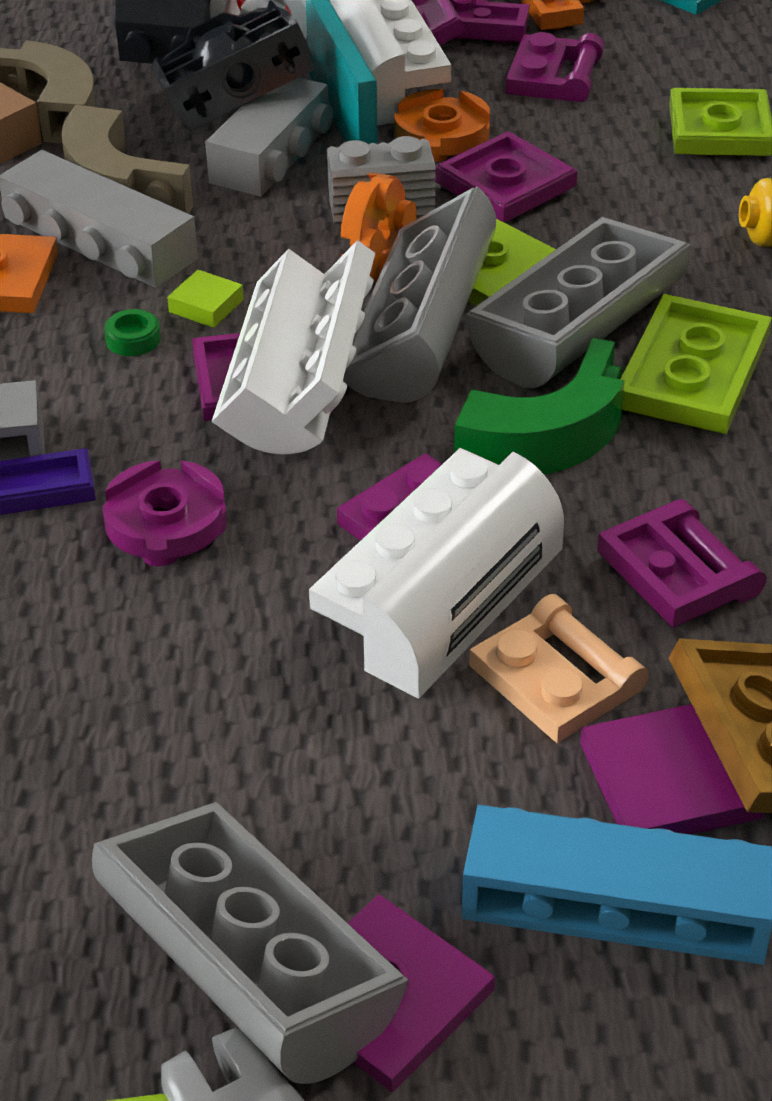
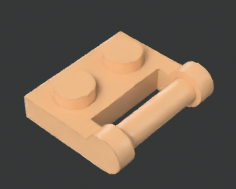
(544, 681)

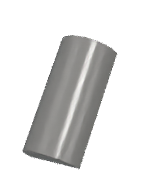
(572, 296)
(421, 300)
(253, 939)

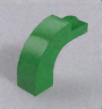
(550, 428)

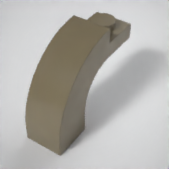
(50, 78)
(97, 142)

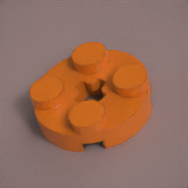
(445, 122)
(376, 215)

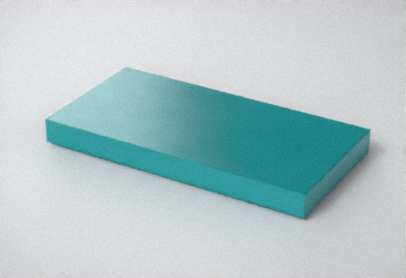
(342, 67)

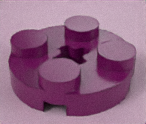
(169, 534)

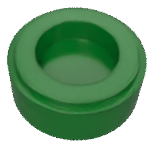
(132, 332)

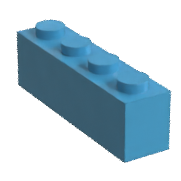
(619, 883)

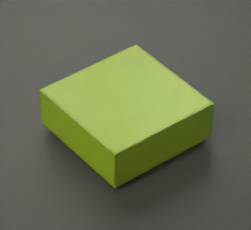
(205, 298)

